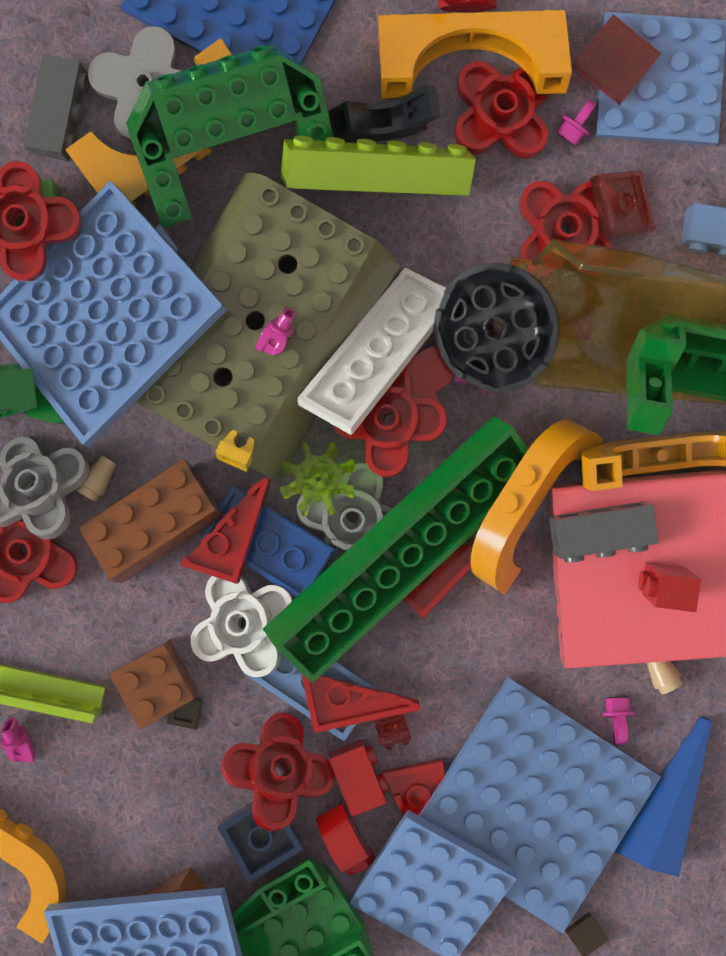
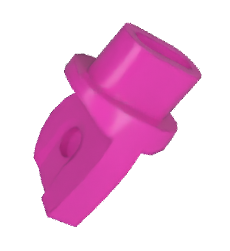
(573, 130)
(276, 333)
(618, 710)
(17, 742)

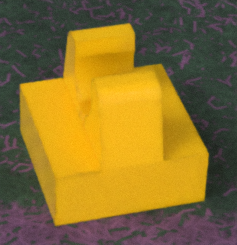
(232, 455)

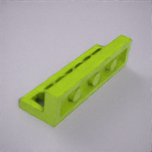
(44, 691)

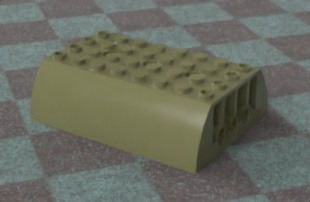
(331, 291)

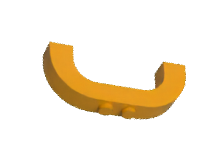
(609, 462)
(521, 497)
(39, 867)

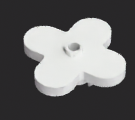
(223, 631)

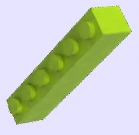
(376, 166)

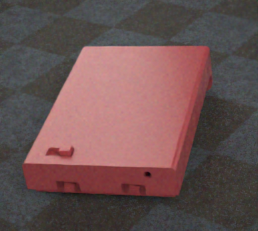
(599, 600)

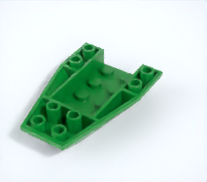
(301, 916)

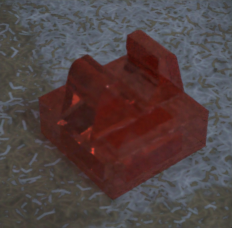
(392, 731)

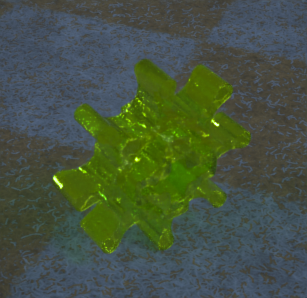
(315, 467)

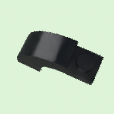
(385, 119)

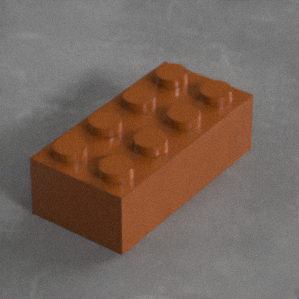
(151, 522)

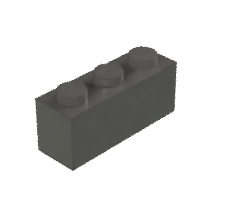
(56, 107)
(603, 531)

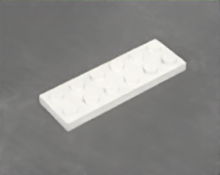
(374, 352)

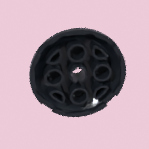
(467, 331)

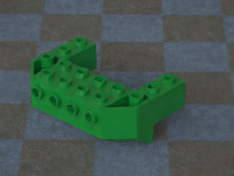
(218, 105)
(677, 357)

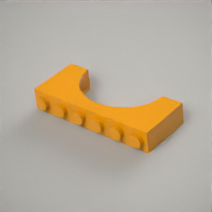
(528, 38)
(104, 164)

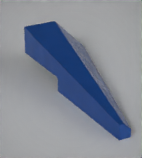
(663, 823)

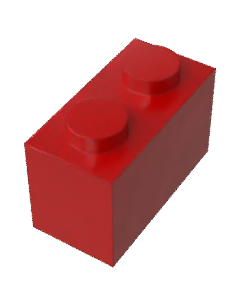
(670, 587)
(358, 777)

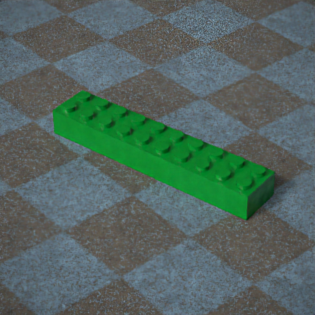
(397, 552)

